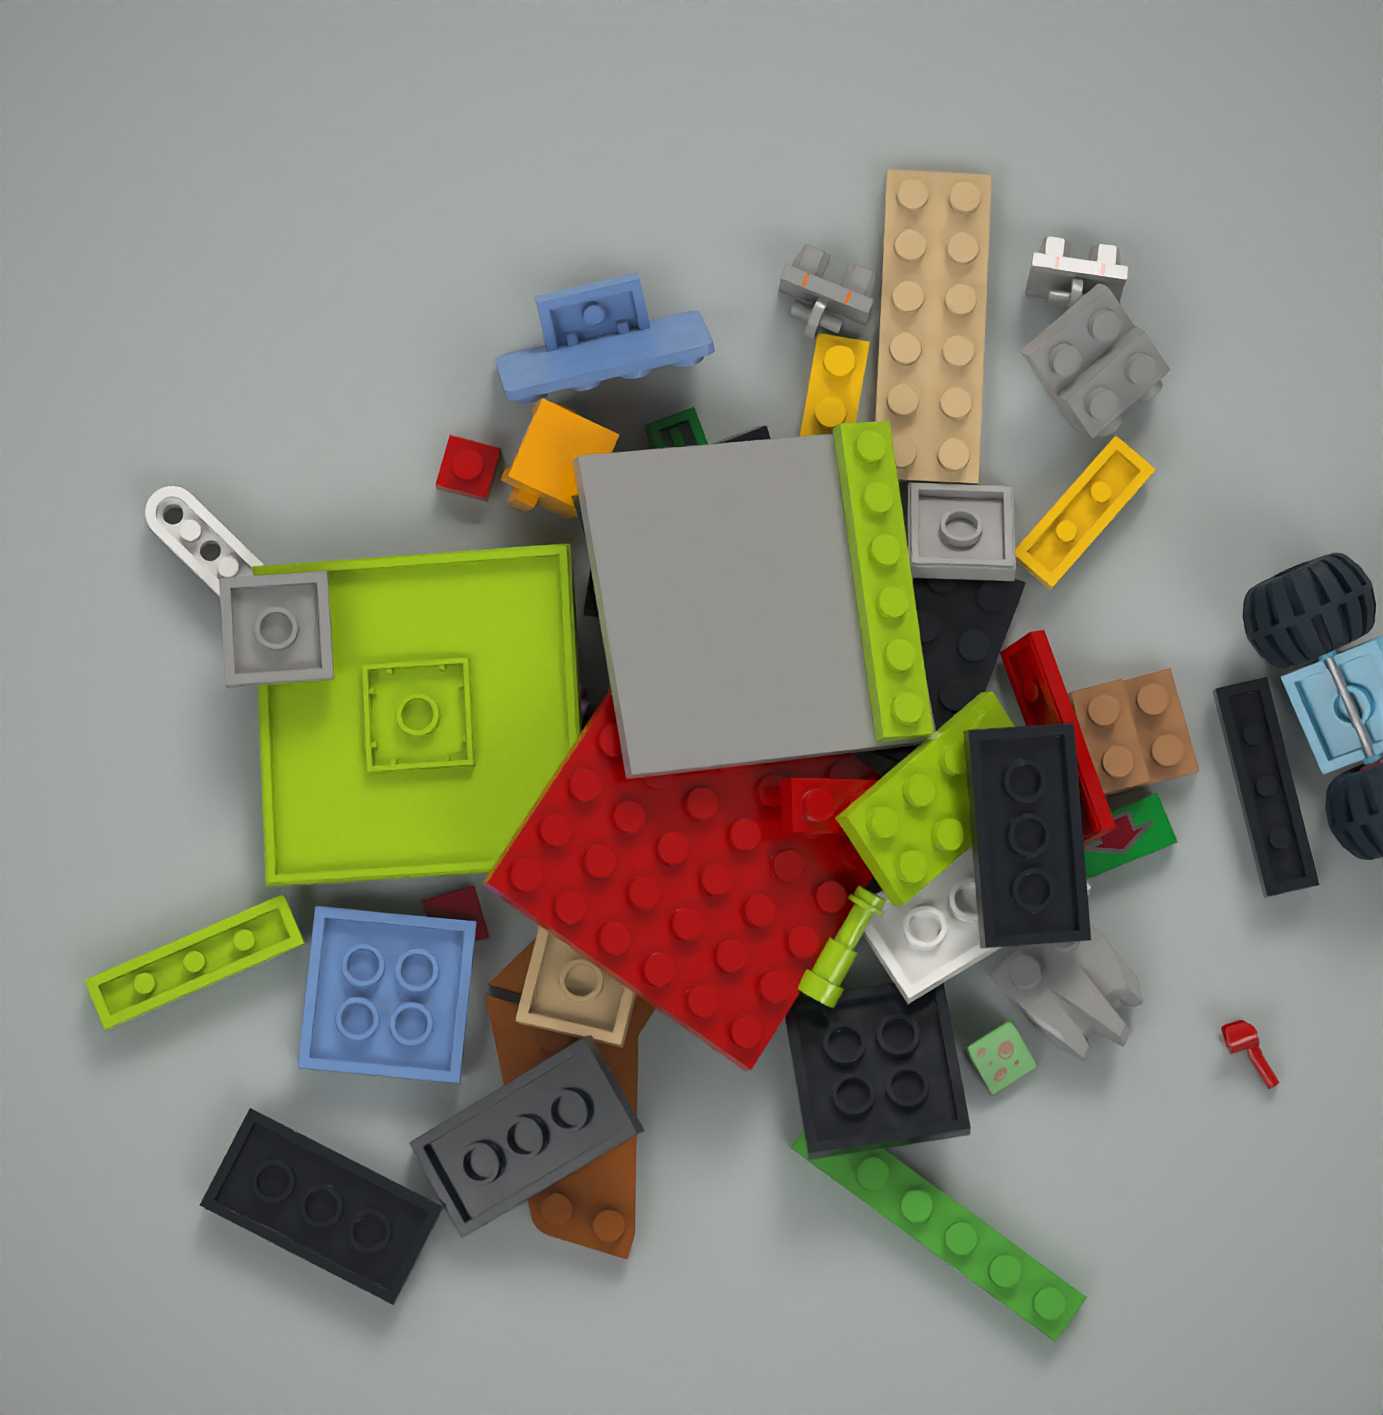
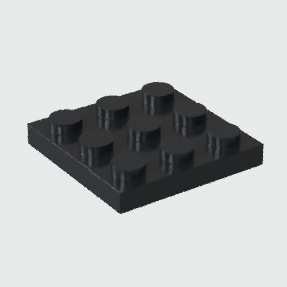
(876, 1071)

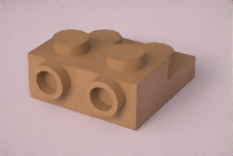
(1135, 731)

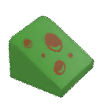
(1000, 1057)

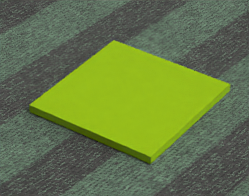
(438, 719)

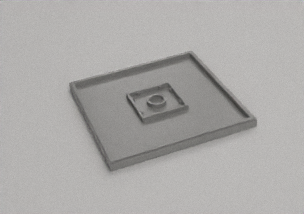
(727, 604)

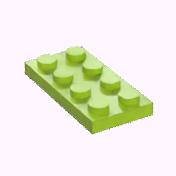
(919, 811)

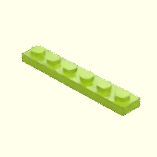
(883, 581)

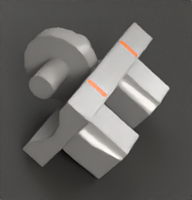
(1069, 279)
(806, 283)

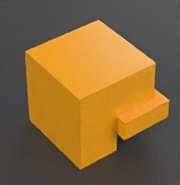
(544, 462)

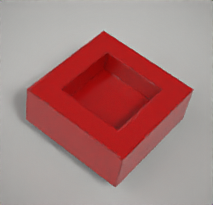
(468, 468)

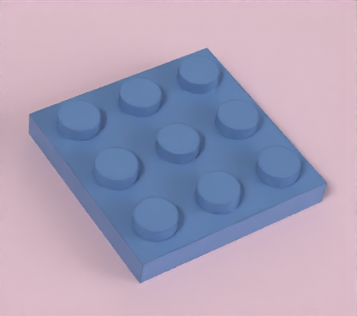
(387, 995)

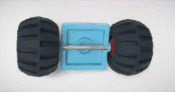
(1339, 697)

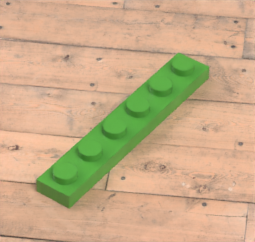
(954, 1236)

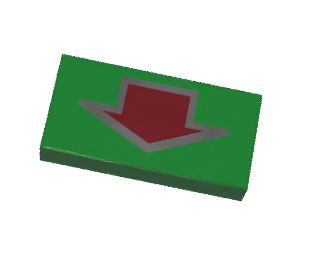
(1139, 831)

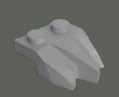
(1071, 990)

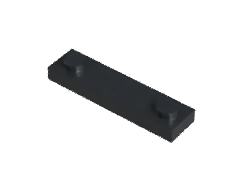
(1265, 787)

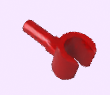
(1244, 1036)

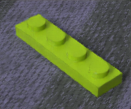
(194, 962)

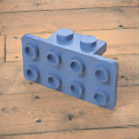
(597, 336)

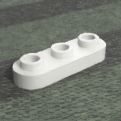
(194, 533)

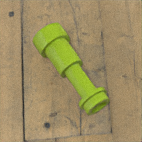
(838, 954)

